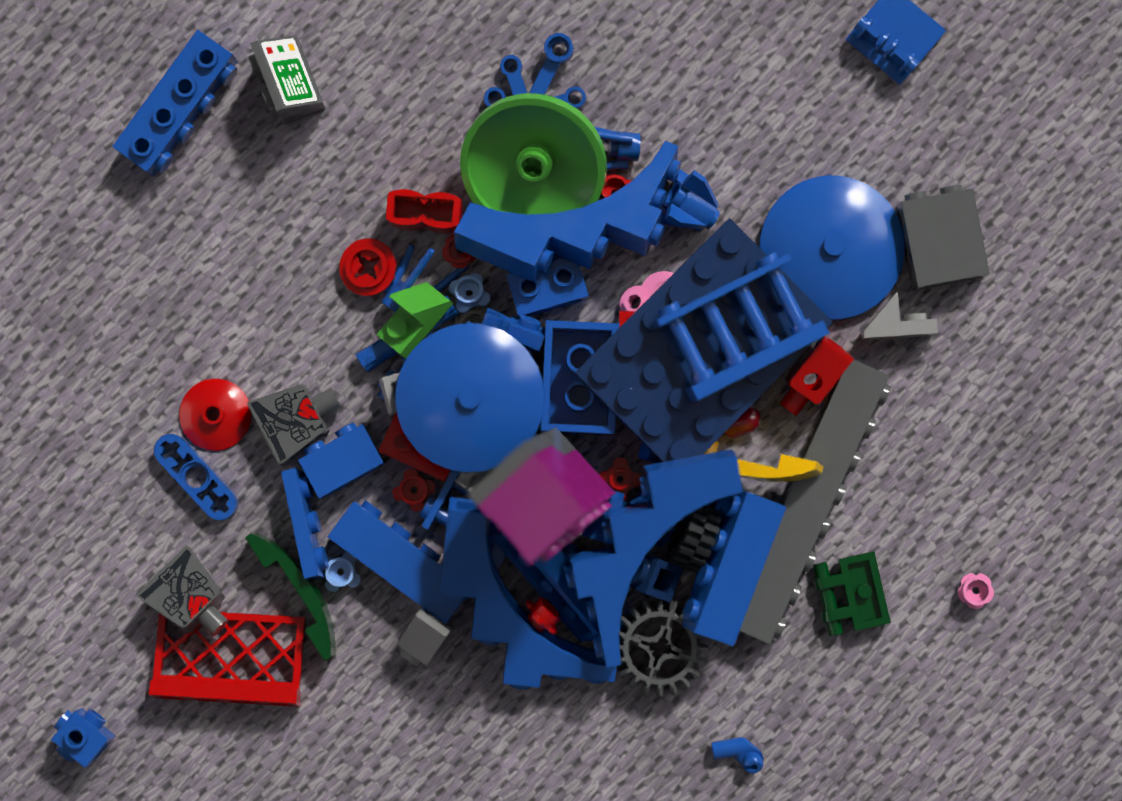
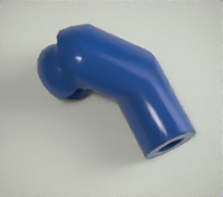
(741, 750)

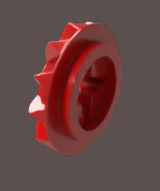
(351, 267)

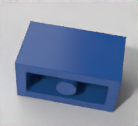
(341, 460)

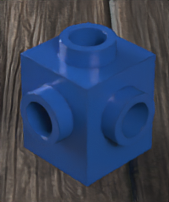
(95, 736)

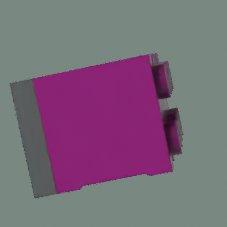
(543, 495)

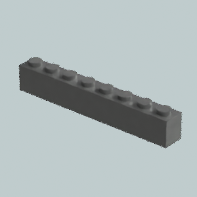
(808, 501)

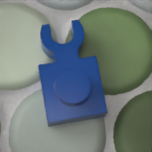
(523, 329)

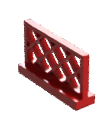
(230, 690)

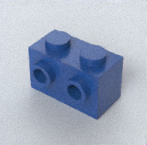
(553, 289)

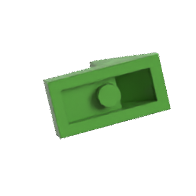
(418, 313)

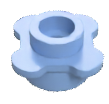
(469, 283)
(349, 578)

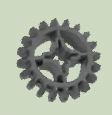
(649, 677)

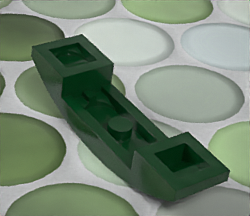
(322, 631)

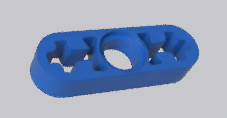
(184, 451)

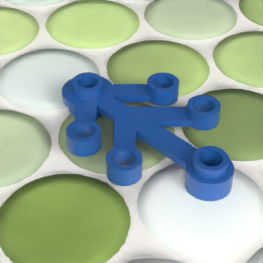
(545, 75)

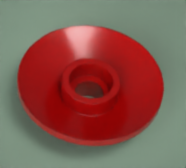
(233, 418)

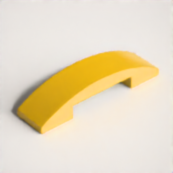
(788, 469)

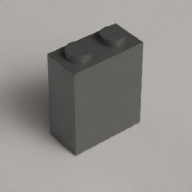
(942, 237)

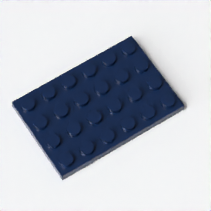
(645, 374)

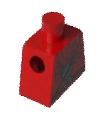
(822, 358)

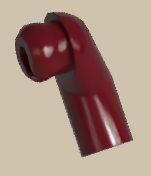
(745, 424)

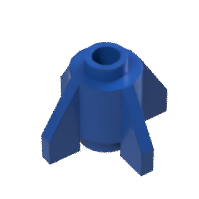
(690, 203)

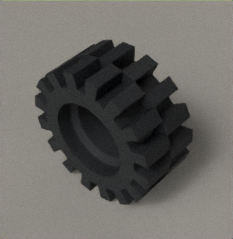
(694, 538)

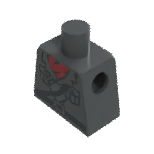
(293, 419)
(185, 594)

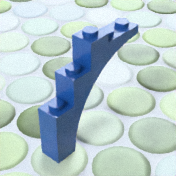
(580, 235)
(673, 492)
(497, 616)

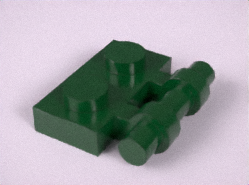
(862, 590)

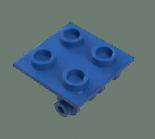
(895, 36)

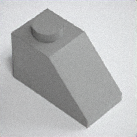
(423, 638)

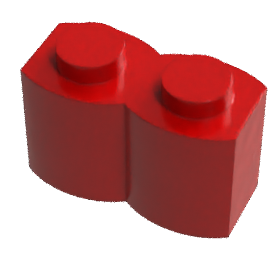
(413, 211)

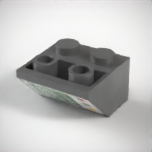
(288, 78)

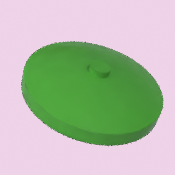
(533, 157)

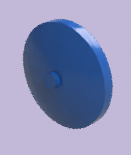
(840, 243)
(469, 397)

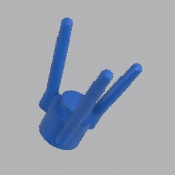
(622, 146)
(395, 286)

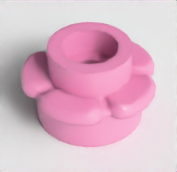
(985, 592)

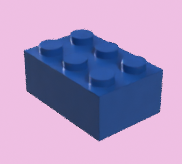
(566, 399)

